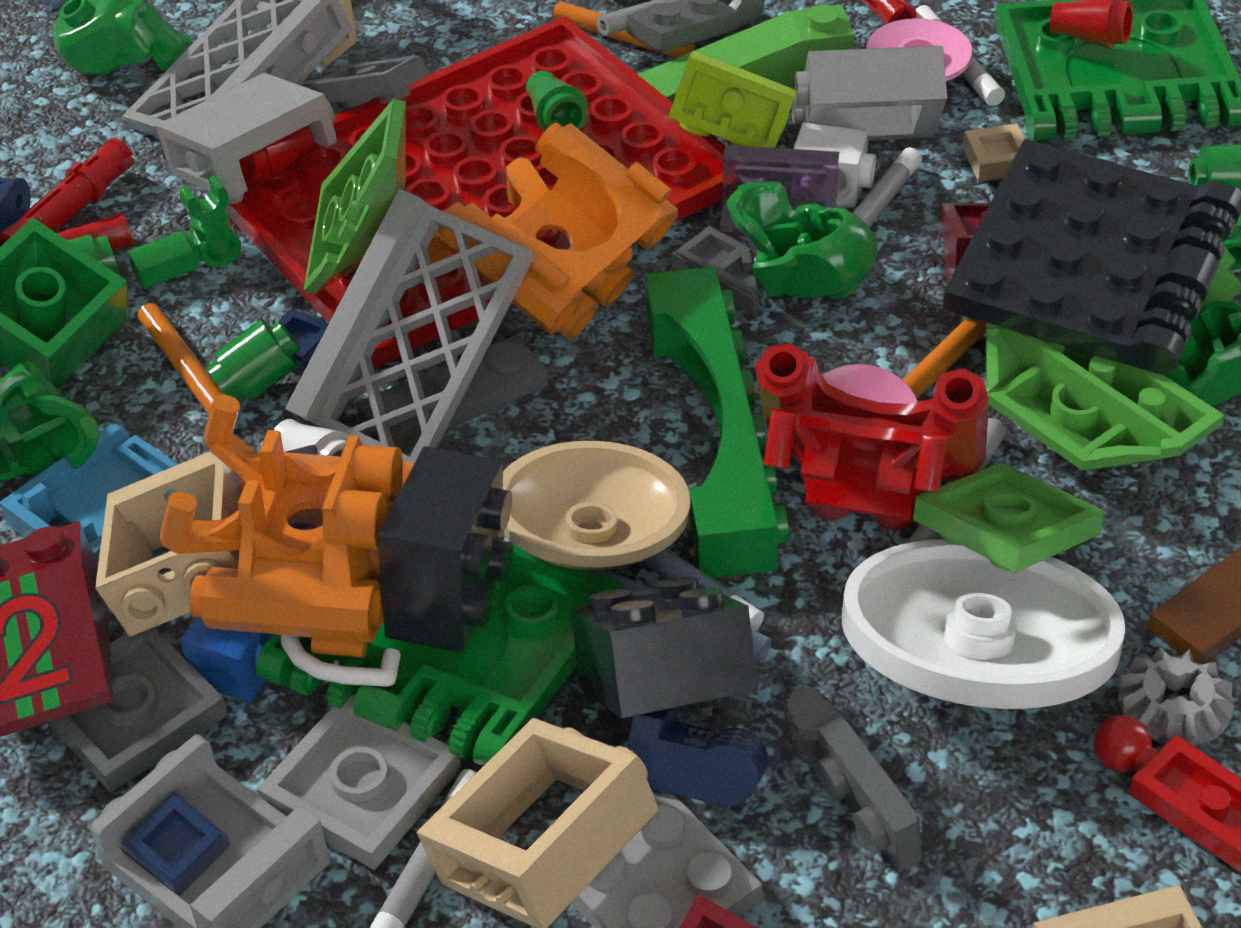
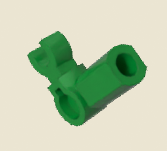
(208, 240)

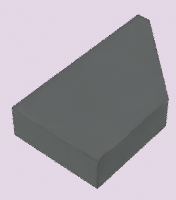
(732, 263)

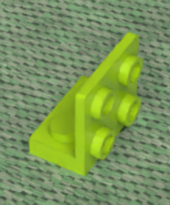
(731, 103)

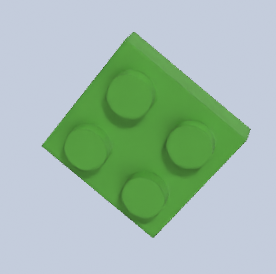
(1008, 517)

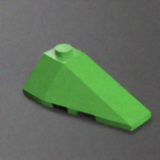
(767, 49)

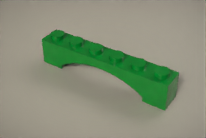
(732, 513)

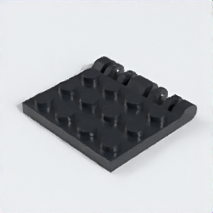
(1095, 256)

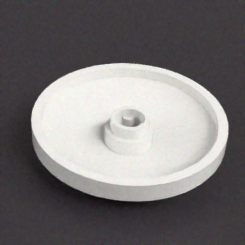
(980, 632)

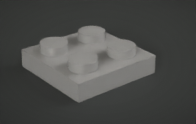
(361, 782)
(664, 871)

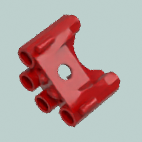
(866, 451)

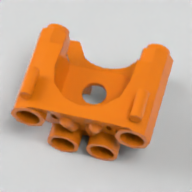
(593, 204)
(288, 578)

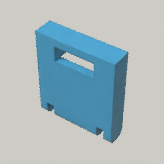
(82, 492)

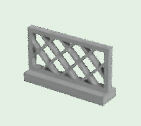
(285, 50)
(374, 300)

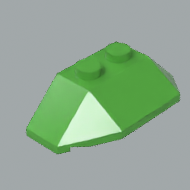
(1089, 405)

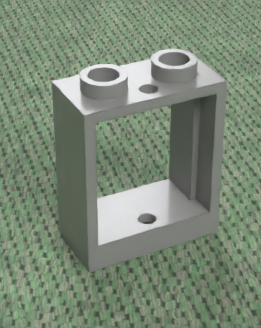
(874, 90)

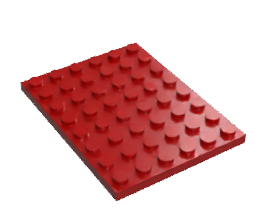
(460, 139)

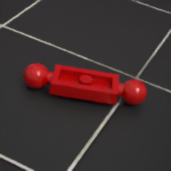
(1176, 784)

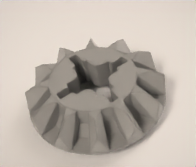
(1193, 720)

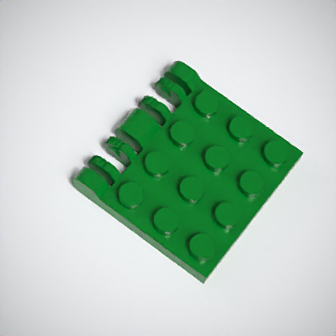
(1169, 60)
(499, 680)

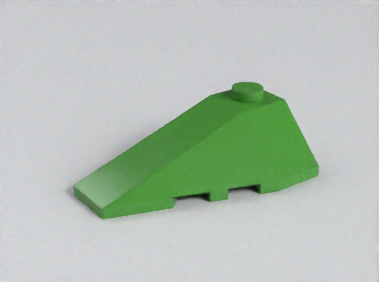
(357, 198)

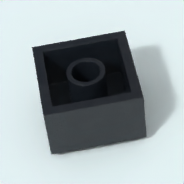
(444, 549)
(663, 647)

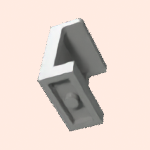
(238, 123)
(251, 880)

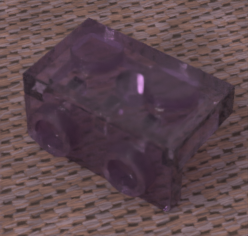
(805, 174)

